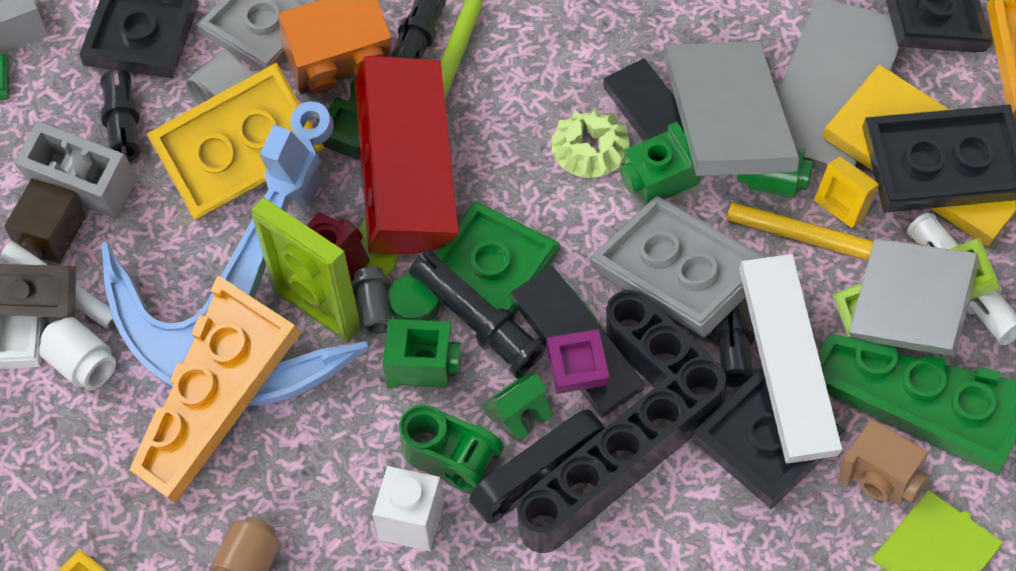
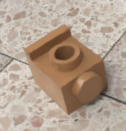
(885, 465)

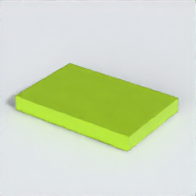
(307, 269)

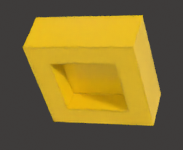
(846, 192)

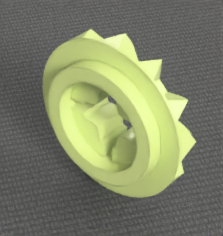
(579, 157)

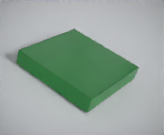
(496, 254)

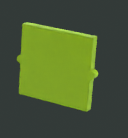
(937, 540)

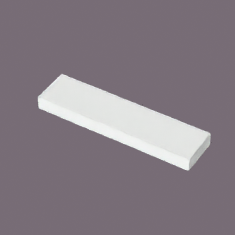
(790, 359)

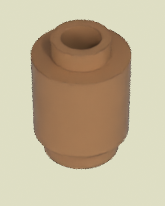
(247, 547)

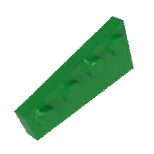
(935, 401)

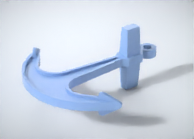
(160, 345)

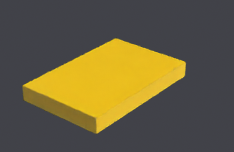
(218, 144)

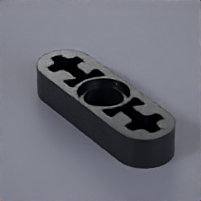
(504, 488)

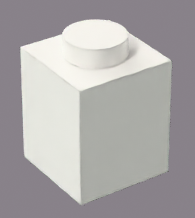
(408, 508)

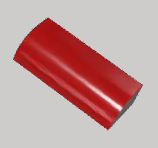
(405, 155)

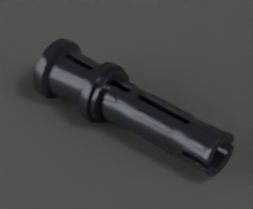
(493, 327)

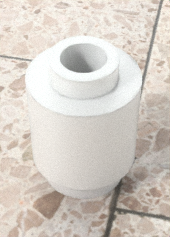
(77, 353)

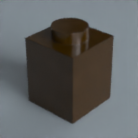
(45, 220)

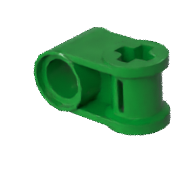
(457, 452)

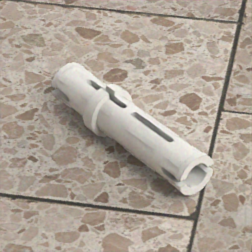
(990, 307)

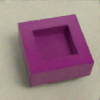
(577, 361)

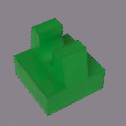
(511, 402)

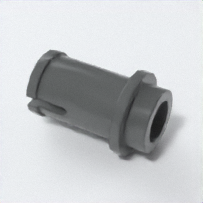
(371, 289)

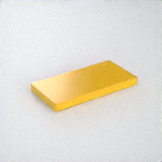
(887, 95)

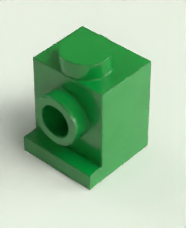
(659, 166)
(420, 353)

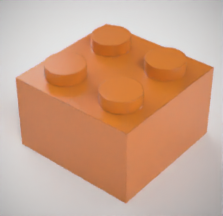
(331, 39)

